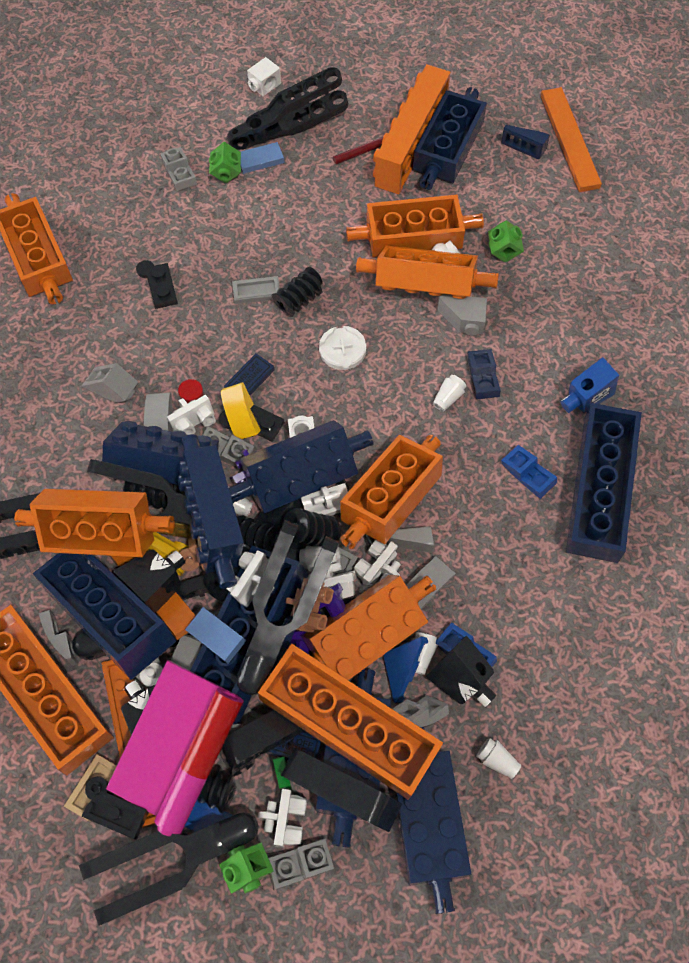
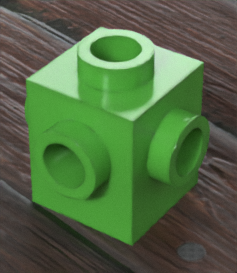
(225, 162)
(505, 241)
(246, 868)

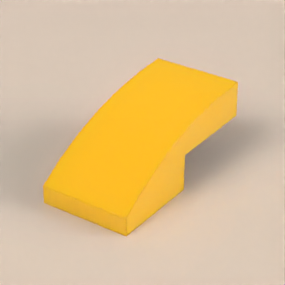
(238, 412)

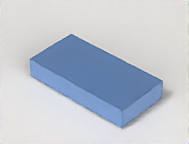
(261, 157)
(215, 635)

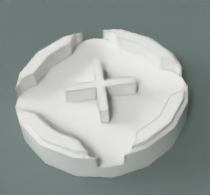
(342, 348)

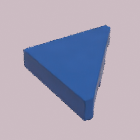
(401, 666)

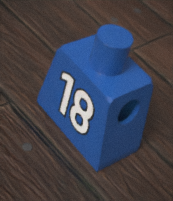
(591, 386)

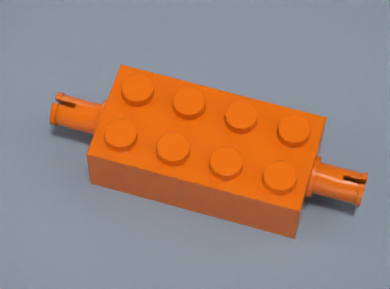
(415, 223)
(33, 248)
(427, 271)
(390, 489)
(93, 522)
(370, 625)

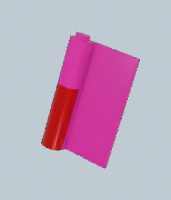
(175, 746)

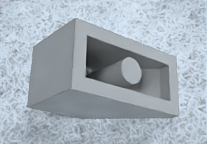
(464, 314)
(111, 382)

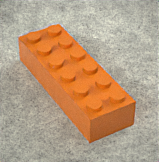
(396, 154)
(46, 697)
(350, 721)

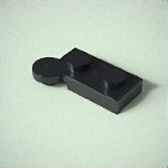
(159, 282)
(268, 422)
(112, 811)

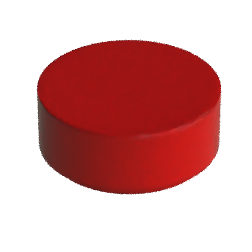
(190, 390)

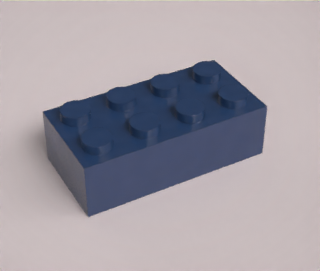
(148, 449)

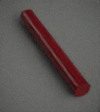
(358, 151)

